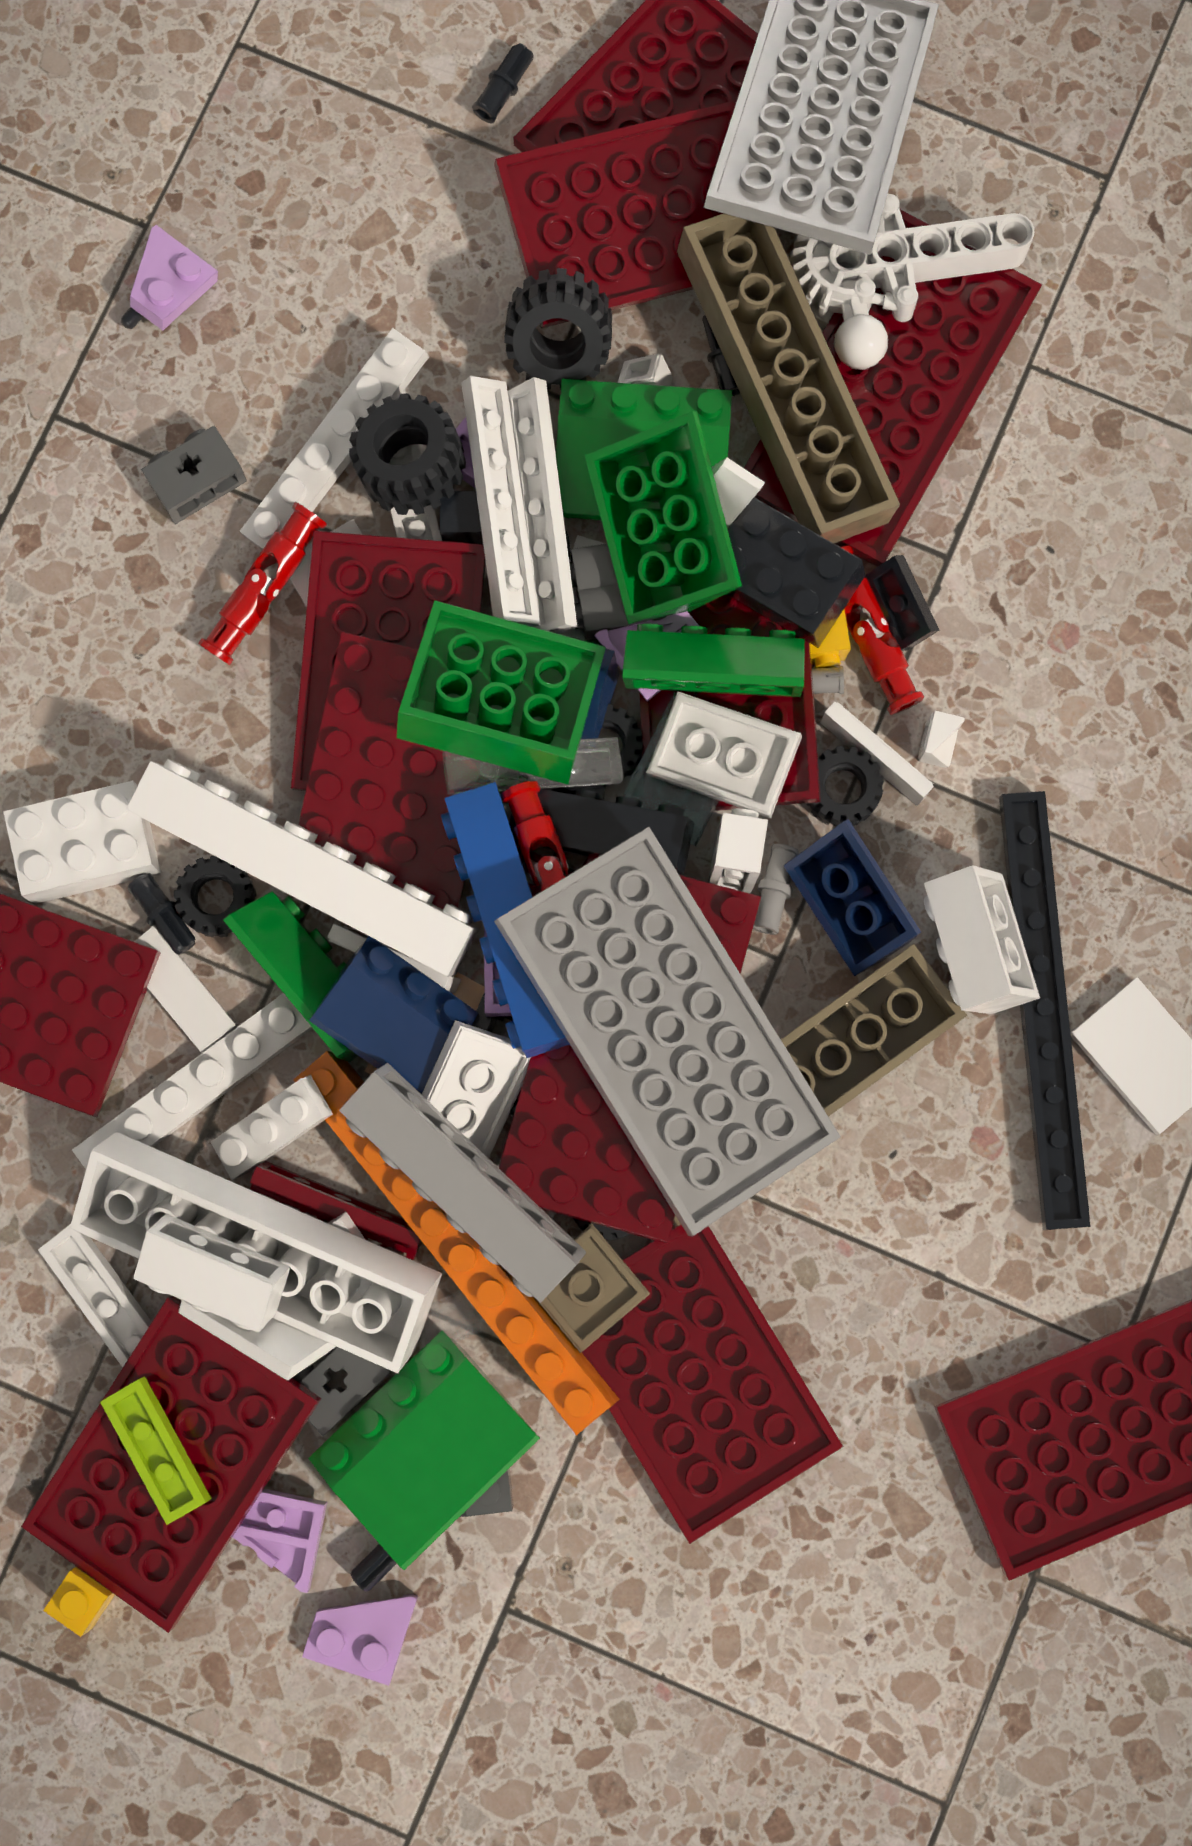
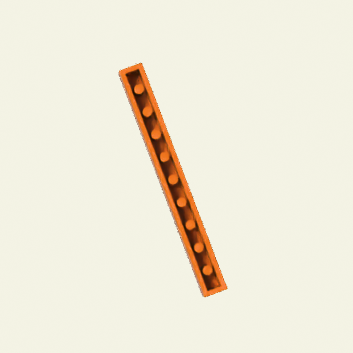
(516, 1319)

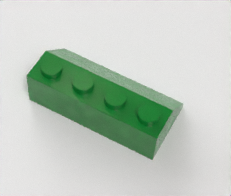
(714, 662)
(290, 956)

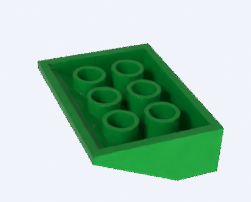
(607, 412)
(663, 520)
(500, 692)
(423, 1449)

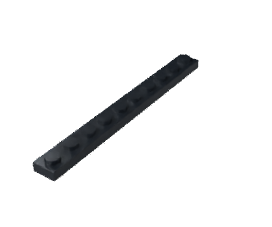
(1045, 1019)

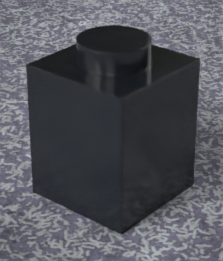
(460, 518)

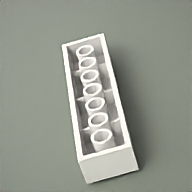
(298, 866)
(336, 1281)

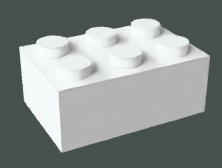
(80, 843)
(980, 940)

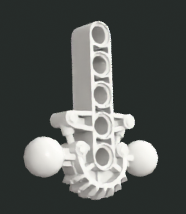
(851, 291)

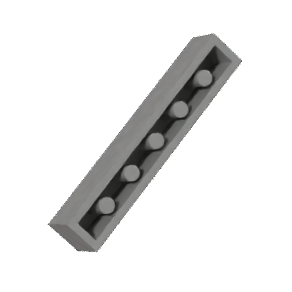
(462, 1182)

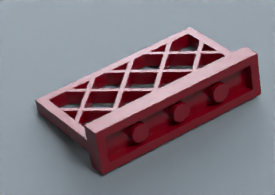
(330, 1203)

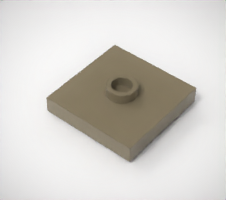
(593, 1292)

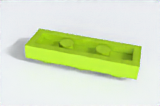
(155, 1450)

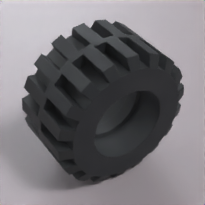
(558, 298)
(395, 427)

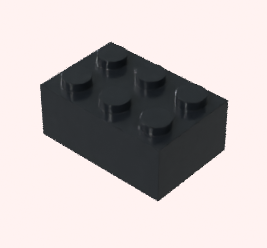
(791, 572)

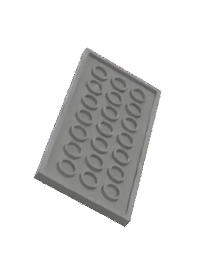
(823, 117)
(668, 1030)

